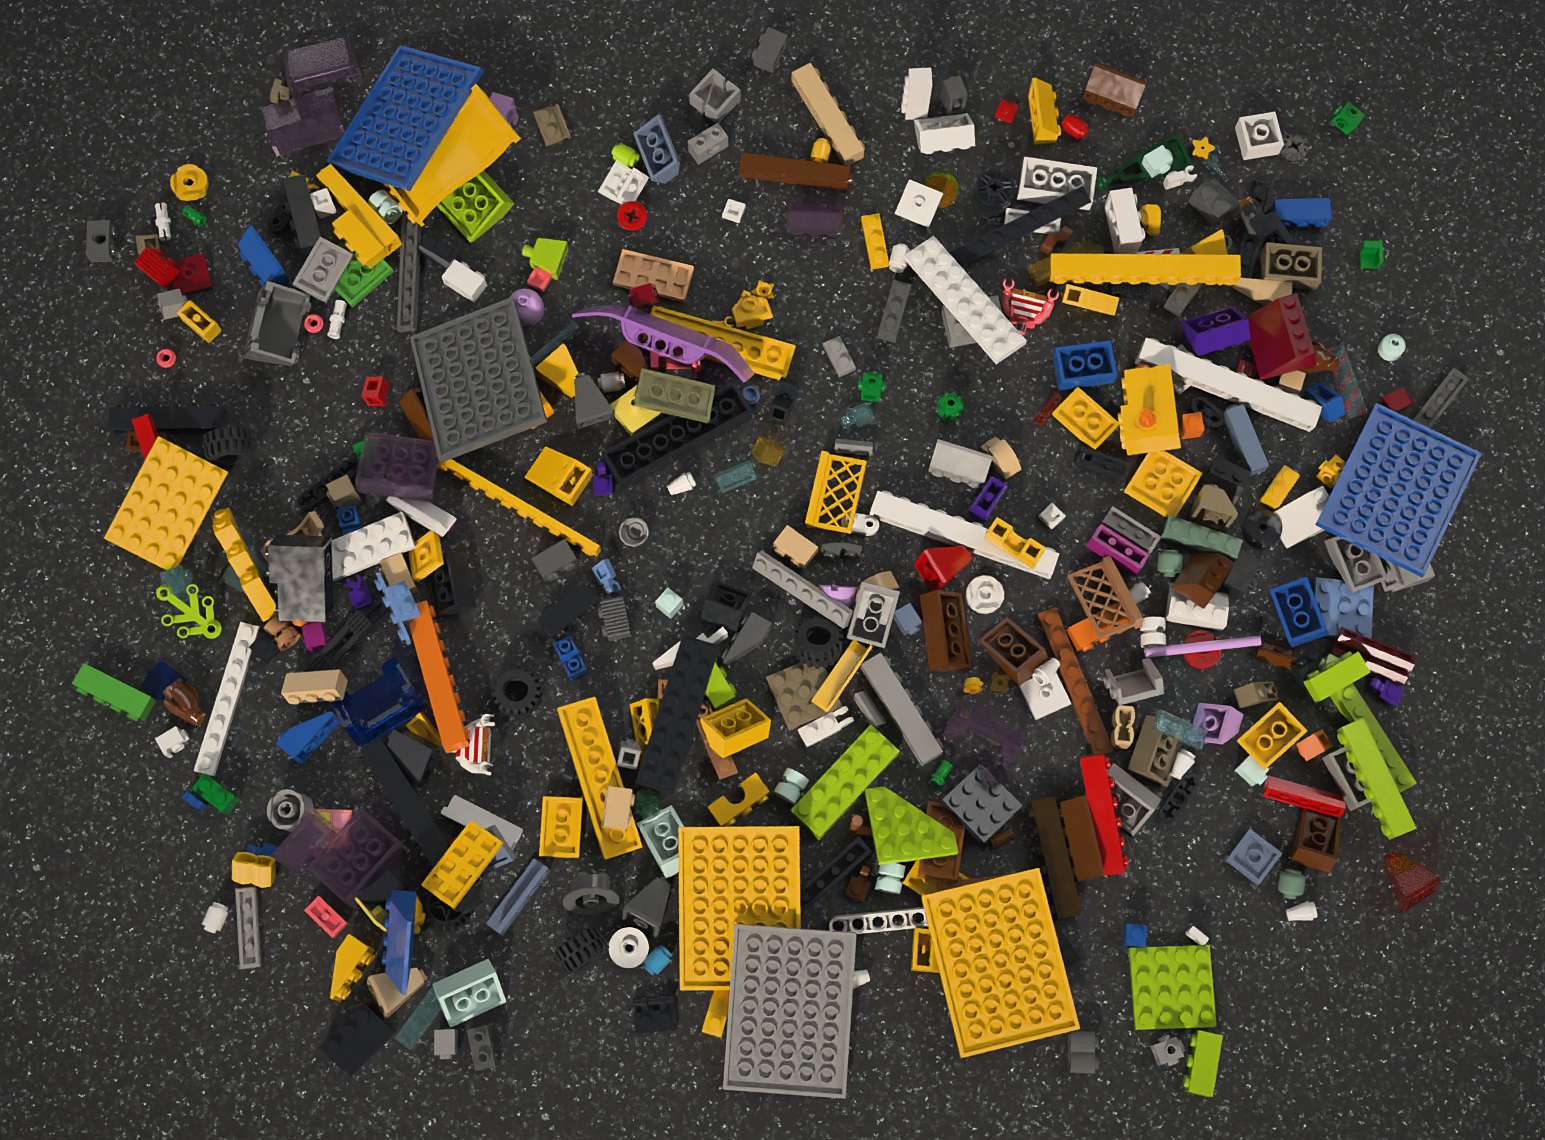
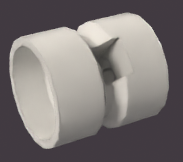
(1153, 632)

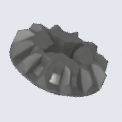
(1291, 153)

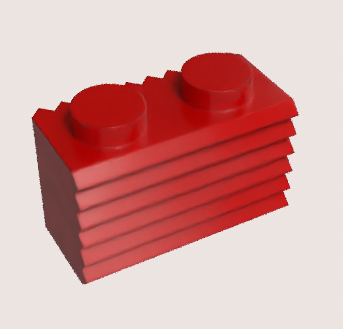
(156, 266)

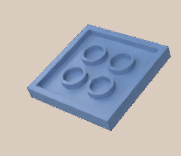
(1344, 608)

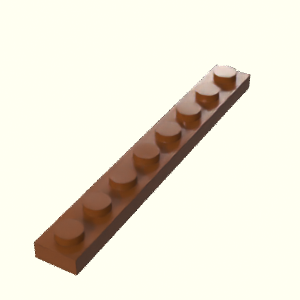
(1075, 682)

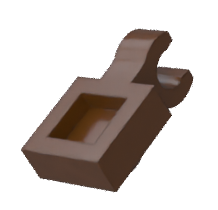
(859, 886)

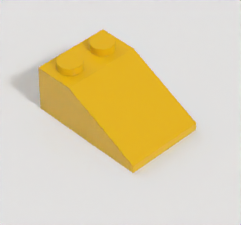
(1271, 735)

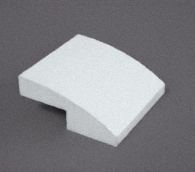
(623, 183)

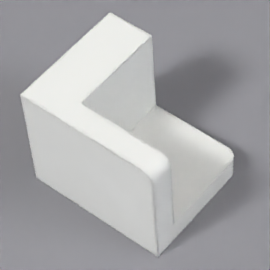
(323, 203)

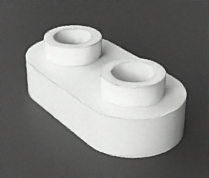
(860, 526)

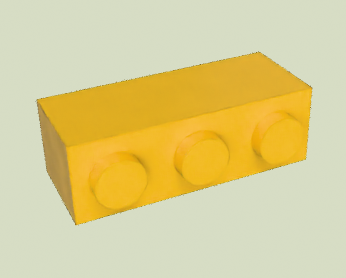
(359, 239)

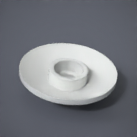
(623, 938)

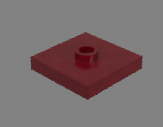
(193, 275)

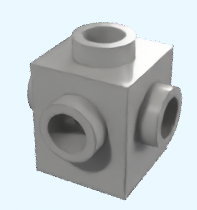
(1161, 1054)

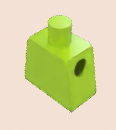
(547, 255)

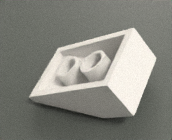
(1300, 517)

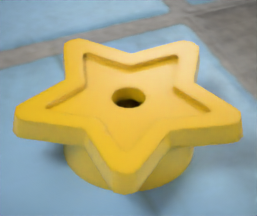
(1202, 152)
(764, 286)

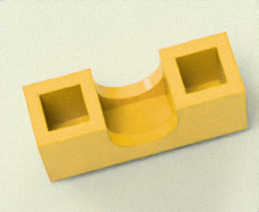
(1003, 536)
(726, 813)

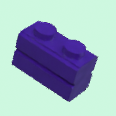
(988, 499)

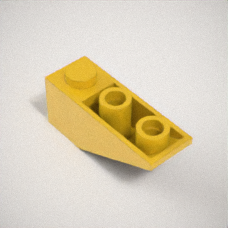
(1089, 299)

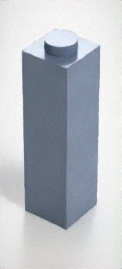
(1245, 439)

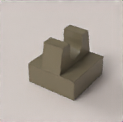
(279, 91)

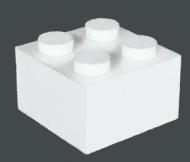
(1259, 135)

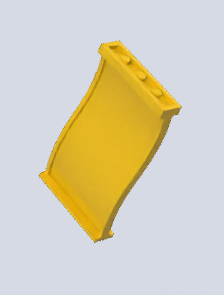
(467, 149)

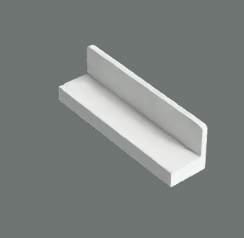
(424, 513)
(464, 811)

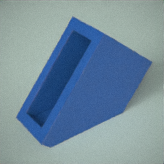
(1329, 399)

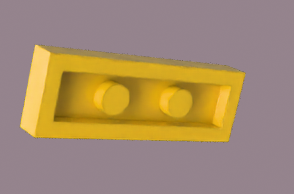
(875, 241)

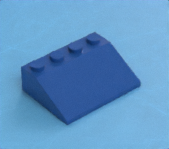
(399, 937)

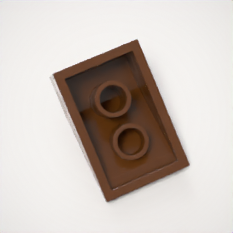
(629, 360)
(1014, 650)
(1316, 840)

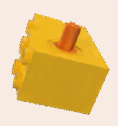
(1149, 410)

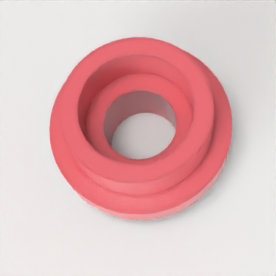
(311, 319)
(162, 355)

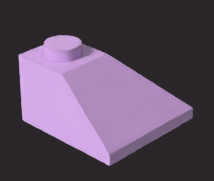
(1219, 721)

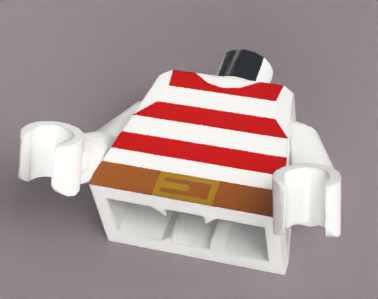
(477, 755)

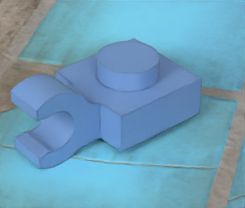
(604, 574)

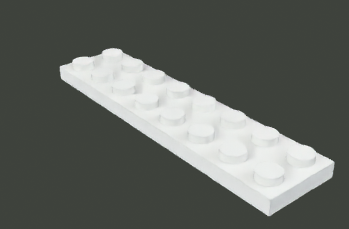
(965, 299)

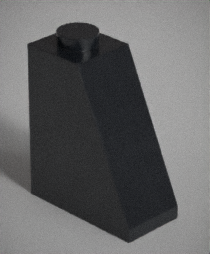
(413, 754)

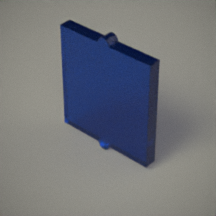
(161, 678)

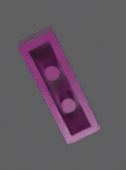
(1123, 553)

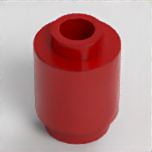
(1075, 126)

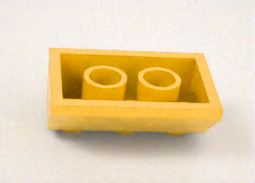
(1043, 112)
(735, 727)

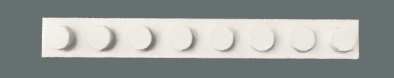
(226, 700)

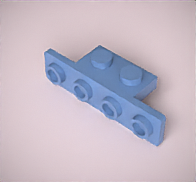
(400, 603)

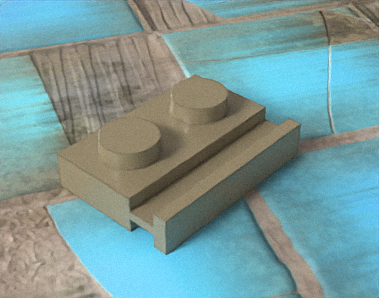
(551, 125)

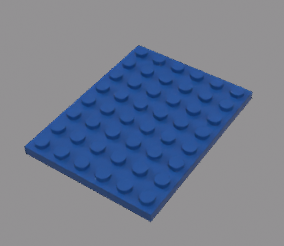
(405, 117)
(1398, 490)

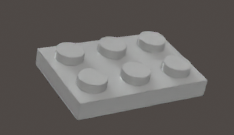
(323, 269)

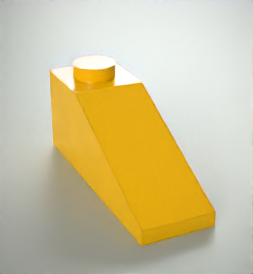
(717, 1013)

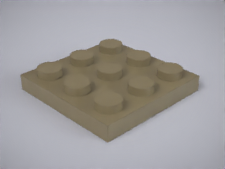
(793, 693)

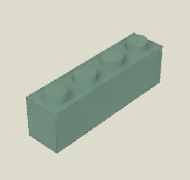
(1200, 538)

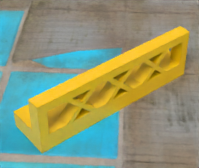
(650, 709)

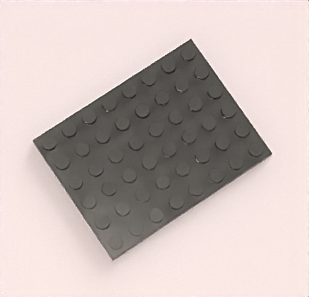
(477, 379)

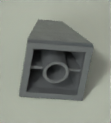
(589, 402)
(648, 907)

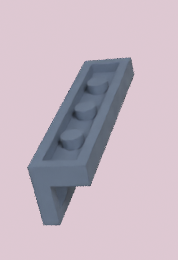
(518, 897)

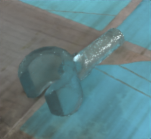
(1213, 166)

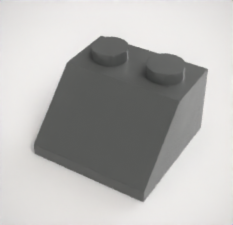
(1213, 201)

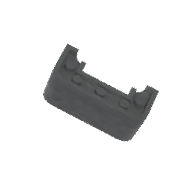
(276, 324)

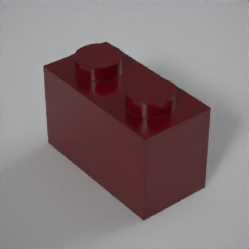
(644, 296)

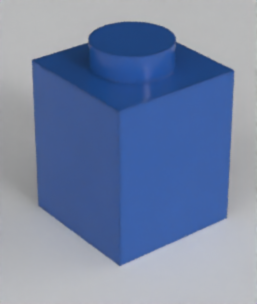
(1134, 935)

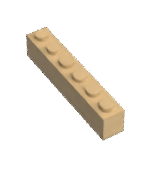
(827, 114)

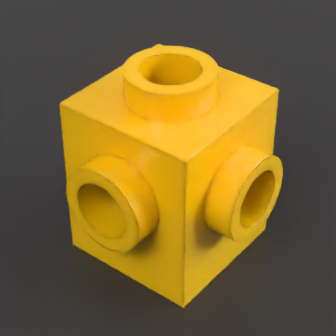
(1331, 471)

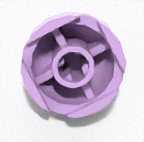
(529, 306)
(843, 594)

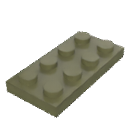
(674, 395)

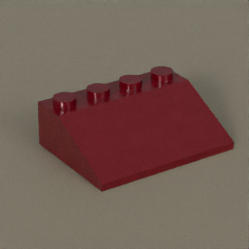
(1280, 338)

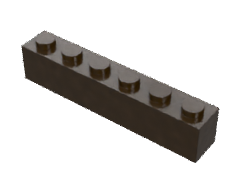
(1055, 858)

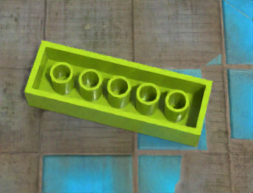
(844, 782)

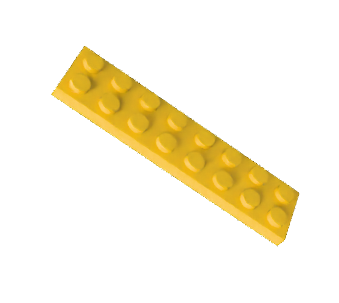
(761, 353)
(596, 771)

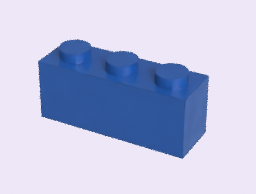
(1303, 212)

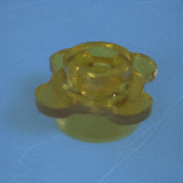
(999, 688)

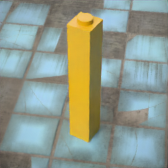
(352, 201)

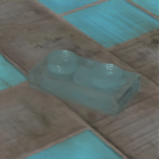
(735, 476)

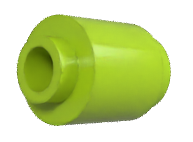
(625, 155)

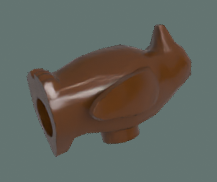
(1324, 360)
(184, 702)

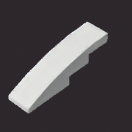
(668, 658)

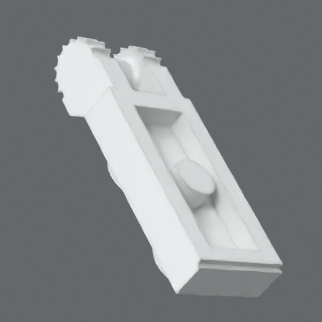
(823, 727)

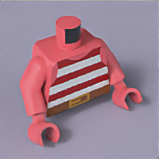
(1026, 308)

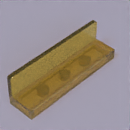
(1041, 270)

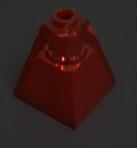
(1409, 880)

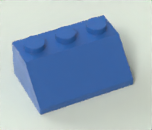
(261, 259)

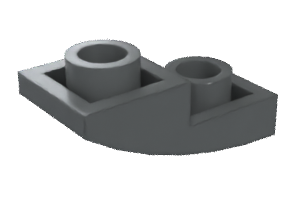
(833, 550)

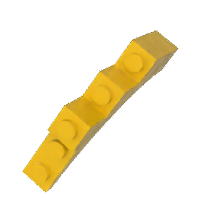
(243, 563)

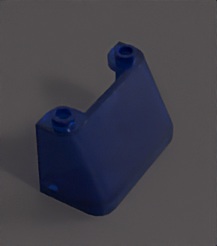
(379, 705)

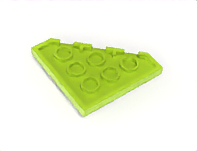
(904, 831)

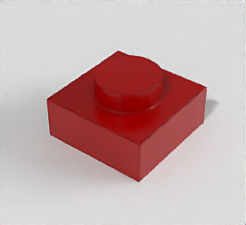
(1006, 111)

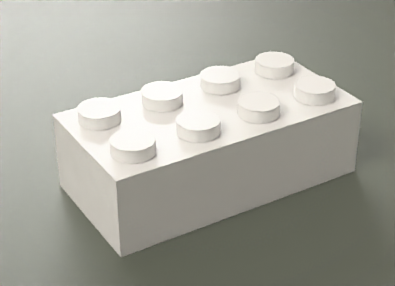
(1048, 180)

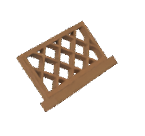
(1121, 593)

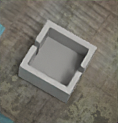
(712, 97)

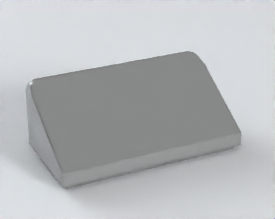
(853, 447)
(869, 709)

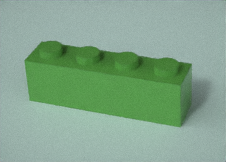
(114, 692)

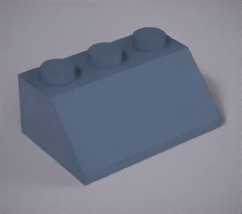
(657, 150)

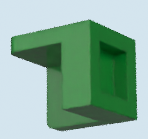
(1371, 254)

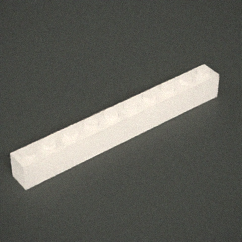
(1231, 385)
(951, 531)

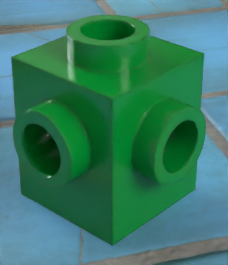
(1347, 117)
(871, 386)
(950, 412)

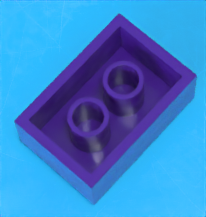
(1215, 330)

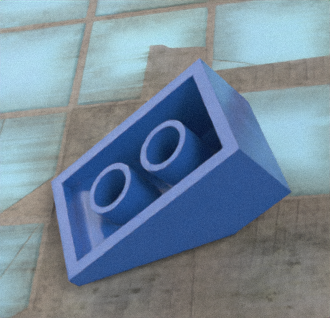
(306, 737)

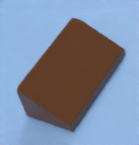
(1276, 653)

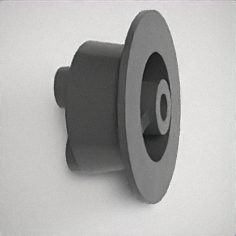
(590, 894)

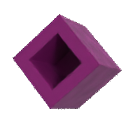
(315, 636)

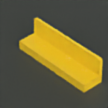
(840, 675)

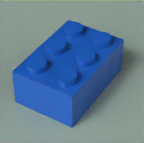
(1084, 365)
(1299, 612)

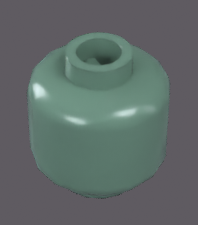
(1170, 562)
(1291, 883)

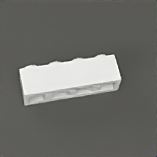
(917, 93)

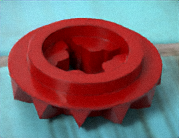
(640, 213)

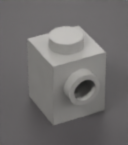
(171, 302)
(628, 754)
(446, 1043)

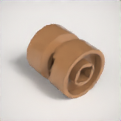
(284, 634)

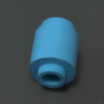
(657, 960)

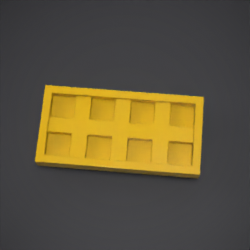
(462, 864)

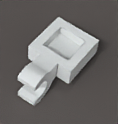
(1178, 178)

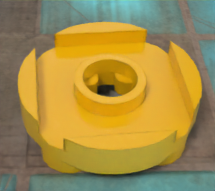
(196, 190)

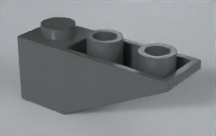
(751, 636)

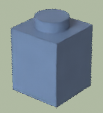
(907, 620)

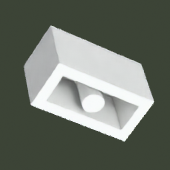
(464, 280)

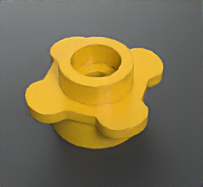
(973, 685)

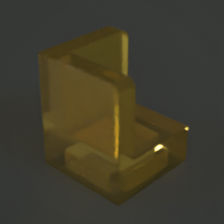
(767, 451)

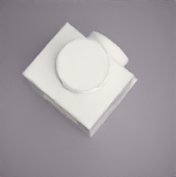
(172, 741)

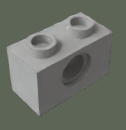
(708, 143)

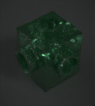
(648, 802)

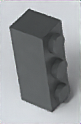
(894, 311)

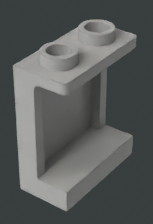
(1136, 684)

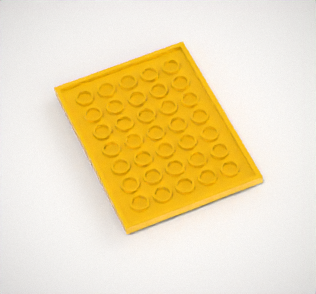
(729, 880)
(1000, 962)

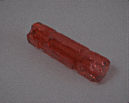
(1048, 409)

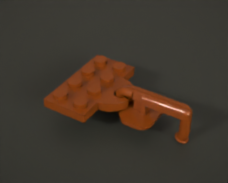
(938, 868)

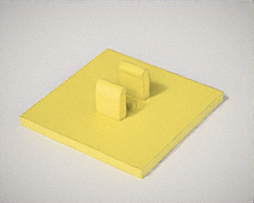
(377, 914)

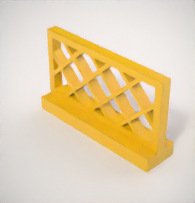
(819, 490)

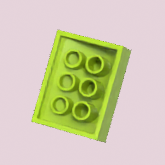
(476, 206)

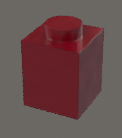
(1397, 400)

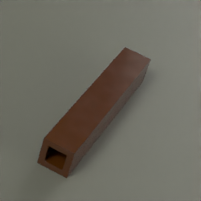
(795, 171)

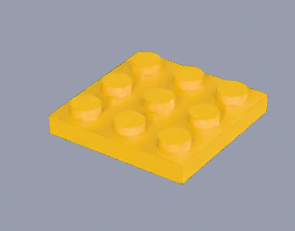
(1163, 483)

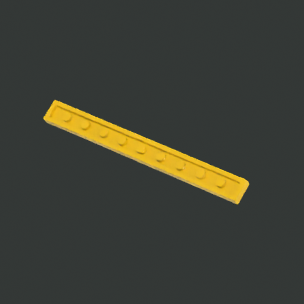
(524, 509)

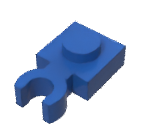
(195, 800)

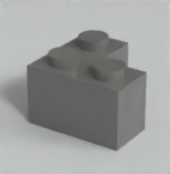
(1181, 296)

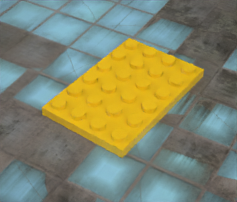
(166, 504)

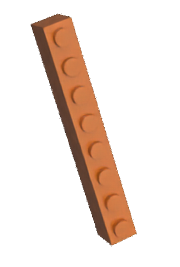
(437, 679)

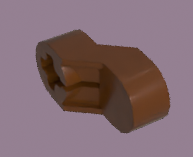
(1056, 240)

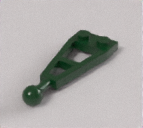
(1173, 144)

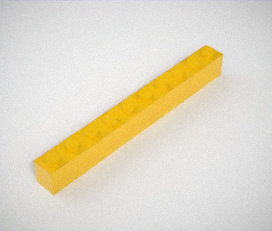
(1145, 268)

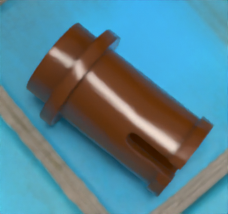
(1001, 838)

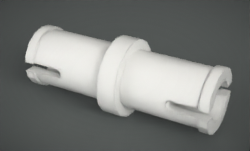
(163, 221)
(337, 319)

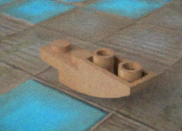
(724, 766)

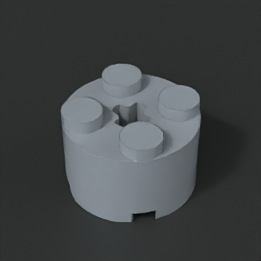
(288, 809)

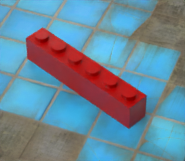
(1103, 813)

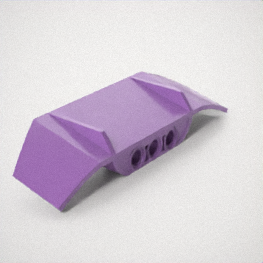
(694, 344)

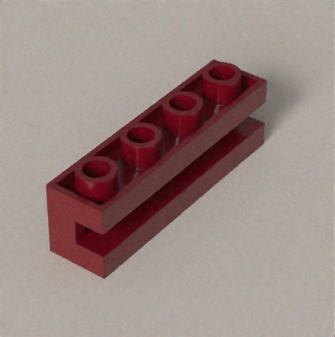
(1377, 656)

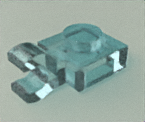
(859, 415)

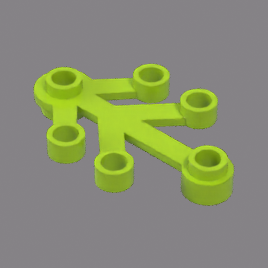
(191, 614)

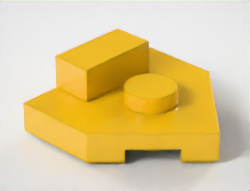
(751, 311)

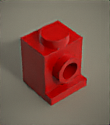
(375, 391)

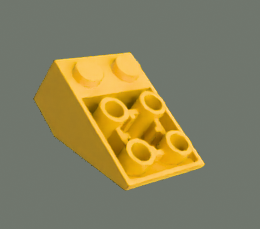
(559, 475)
(923, 952)
(348, 967)

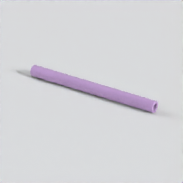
(1202, 646)

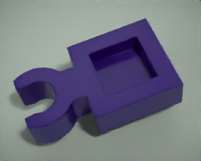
(360, 595)

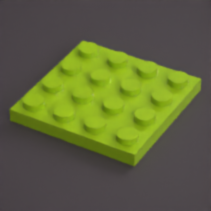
(1172, 987)

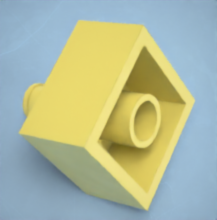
(631, 417)

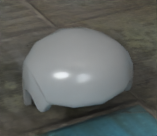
(634, 531)

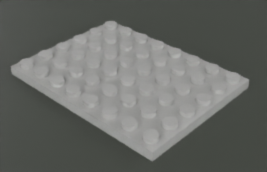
(789, 1011)

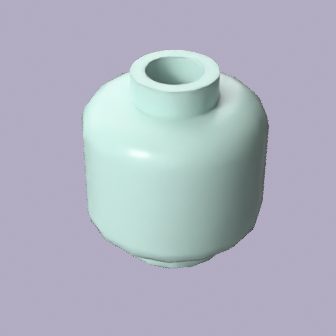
(1391, 347)

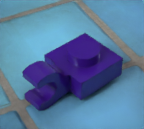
(602, 483)
(1388, 691)

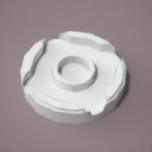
(984, 594)

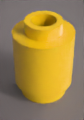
(820, 151)

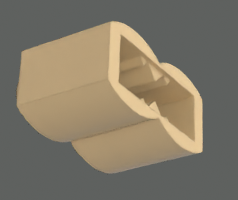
(1122, 722)

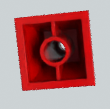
(941, 565)

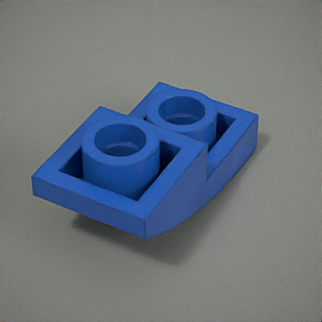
(348, 519)
(570, 658)

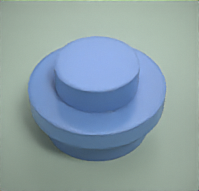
(751, 395)

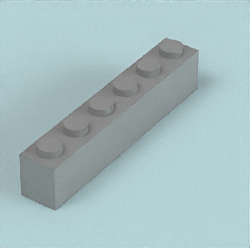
(901, 709)

